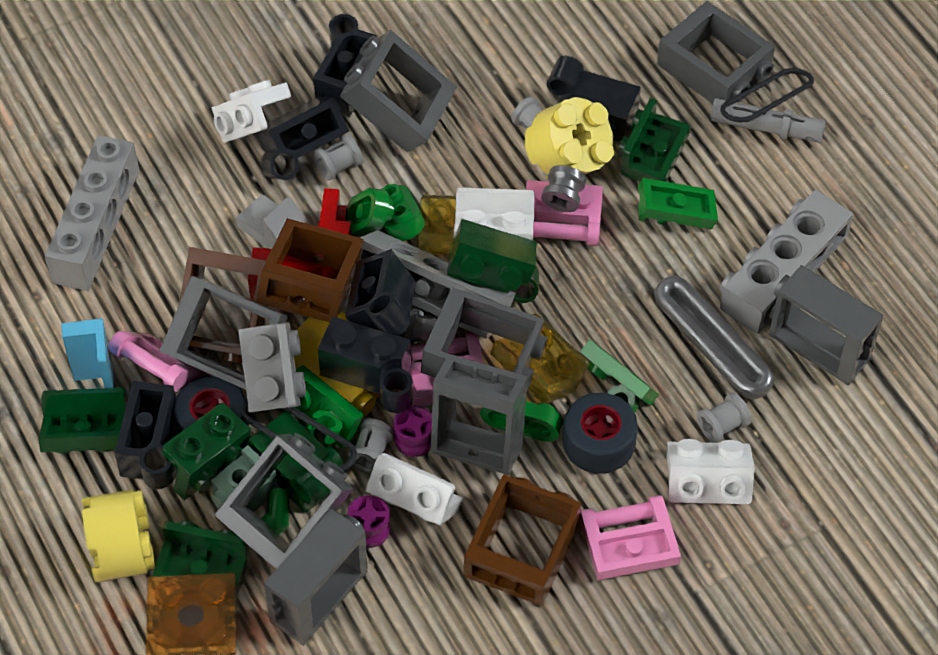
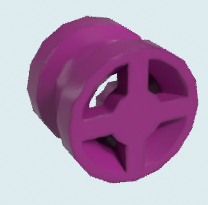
(417, 421)
(370, 510)

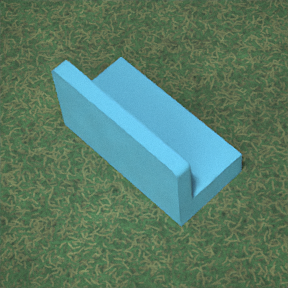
(88, 351)

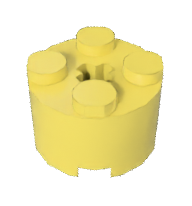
(570, 135)
(115, 535)

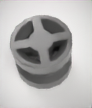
(563, 188)

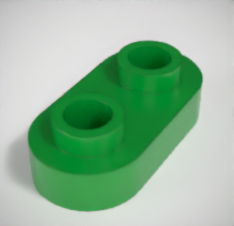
(369, 211)
(406, 216)
(540, 422)

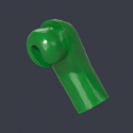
(278, 510)

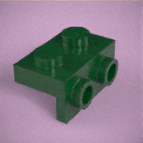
(652, 145)
(81, 419)
(206, 449)
(201, 552)

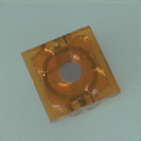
(192, 615)

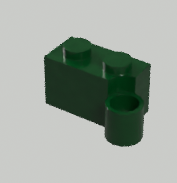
(494, 260)
(303, 487)

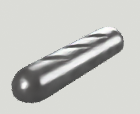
(714, 337)

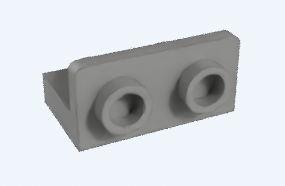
(271, 367)

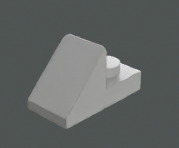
(265, 219)

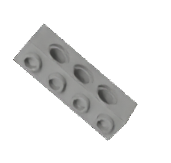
(92, 213)
(804, 239)
(430, 276)

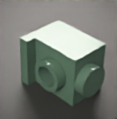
(231, 476)

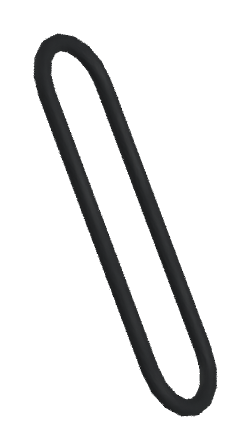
(772, 105)
(312, 422)

